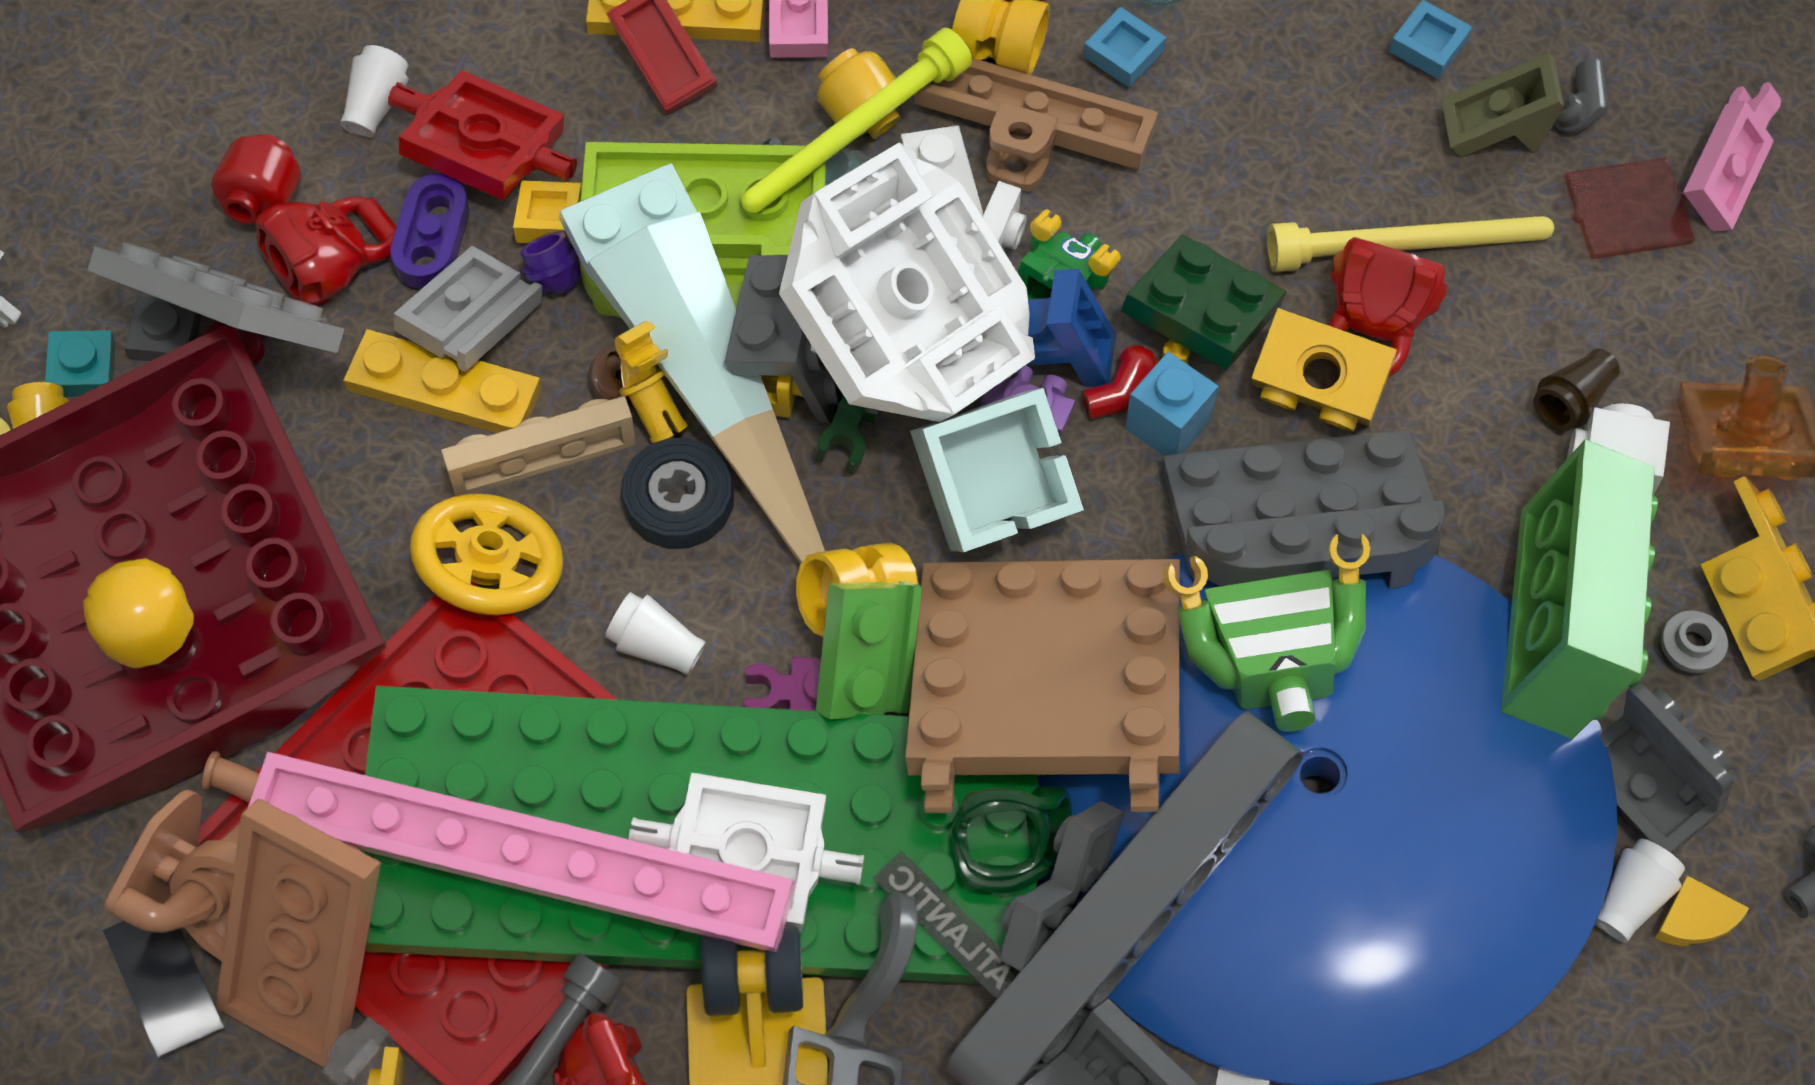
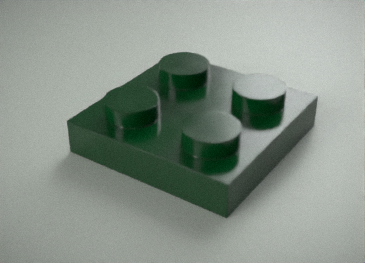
(1203, 301)

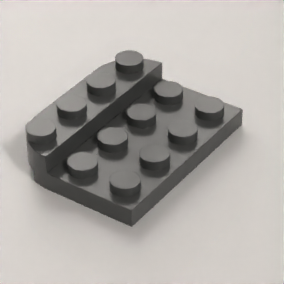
(1281, 504)

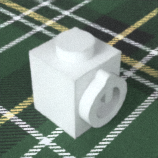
(1627, 431)

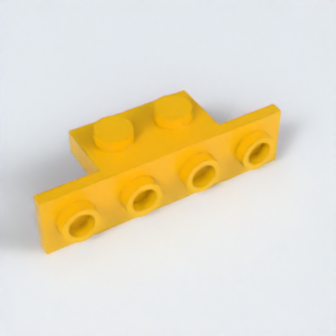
(1765, 590)

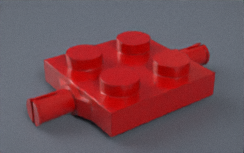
(481, 134)

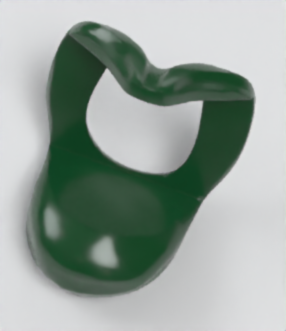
(1045, 814)

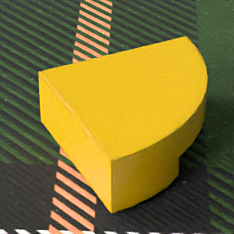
(1699, 915)

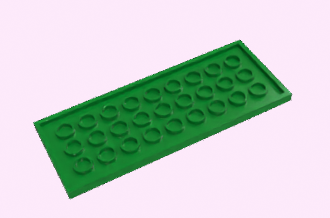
(625, 759)

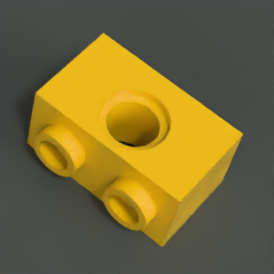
(1297, 342)

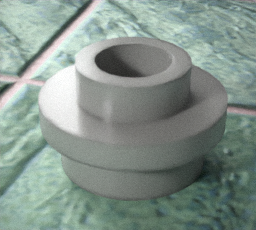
(1685, 654)

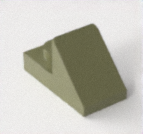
(1512, 103)

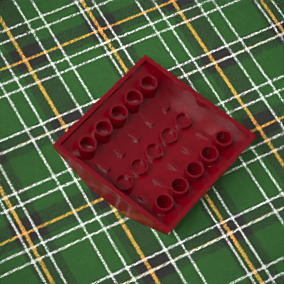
(200, 479)

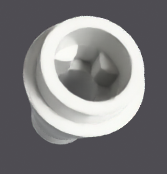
(368, 89)
(653, 634)
(1639, 887)

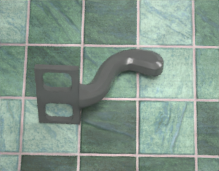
(847, 1039)

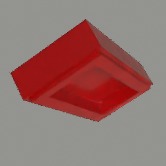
(662, 52)

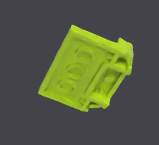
(715, 183)

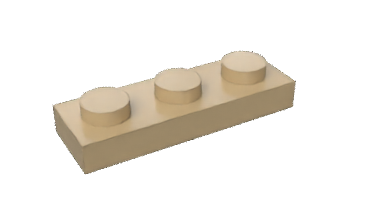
(539, 445)

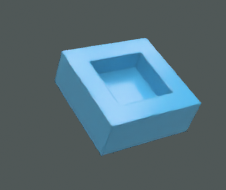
(1430, 39)
(1124, 47)

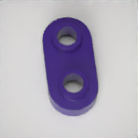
(426, 234)

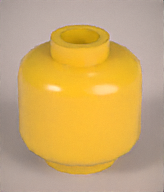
(850, 82)

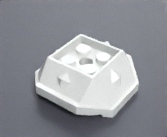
(905, 289)

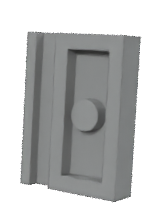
(467, 308)

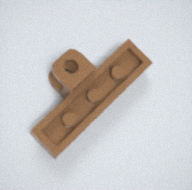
(1034, 115)

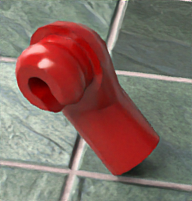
(1115, 396)

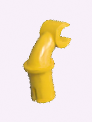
(645, 384)

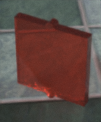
(1629, 208)

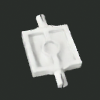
(757, 830)

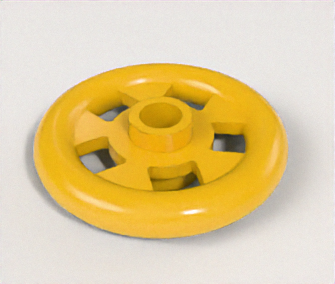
(486, 554)

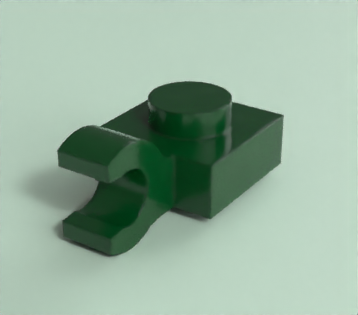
(845, 432)

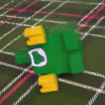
(1063, 253)

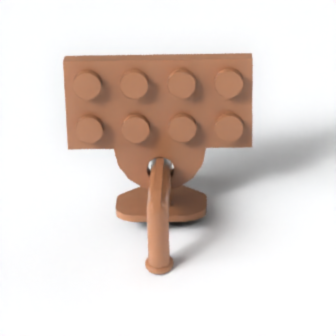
(267, 900)

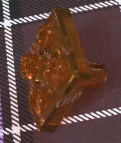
(1750, 425)

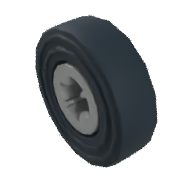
(657, 472)

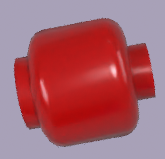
(255, 176)

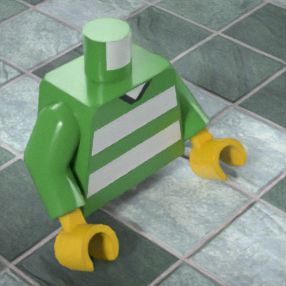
(1275, 636)

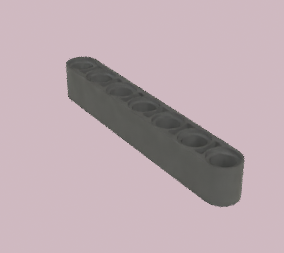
(1128, 907)

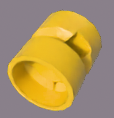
(1003, 31)
(863, 564)

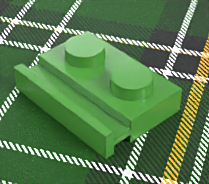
(868, 648)

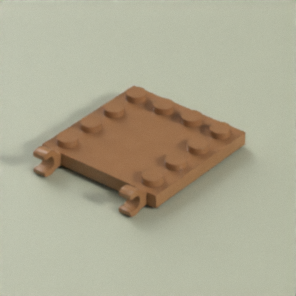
(1046, 674)

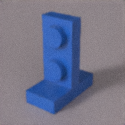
(1072, 329)

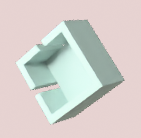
(988, 470)

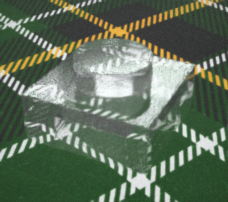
(357, 1053)

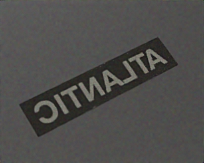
(949, 924)

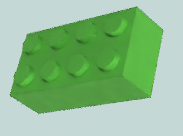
(1580, 591)

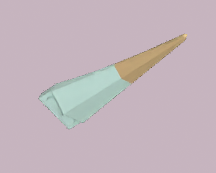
(659, 267)

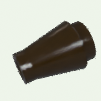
(1570, 394)

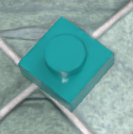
(80, 360)

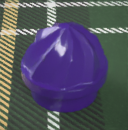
(551, 263)

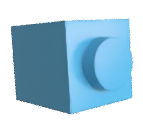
(1171, 406)

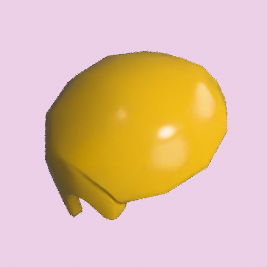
(137, 613)

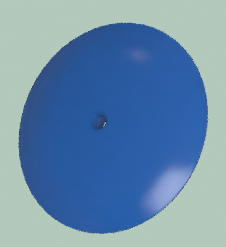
(1412, 898)

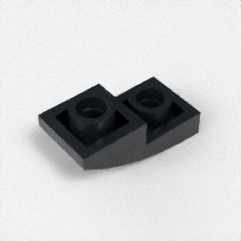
(163, 985)

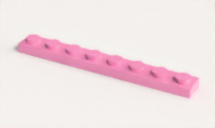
(532, 853)

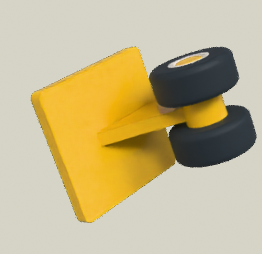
(745, 1014)

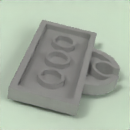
(217, 295)

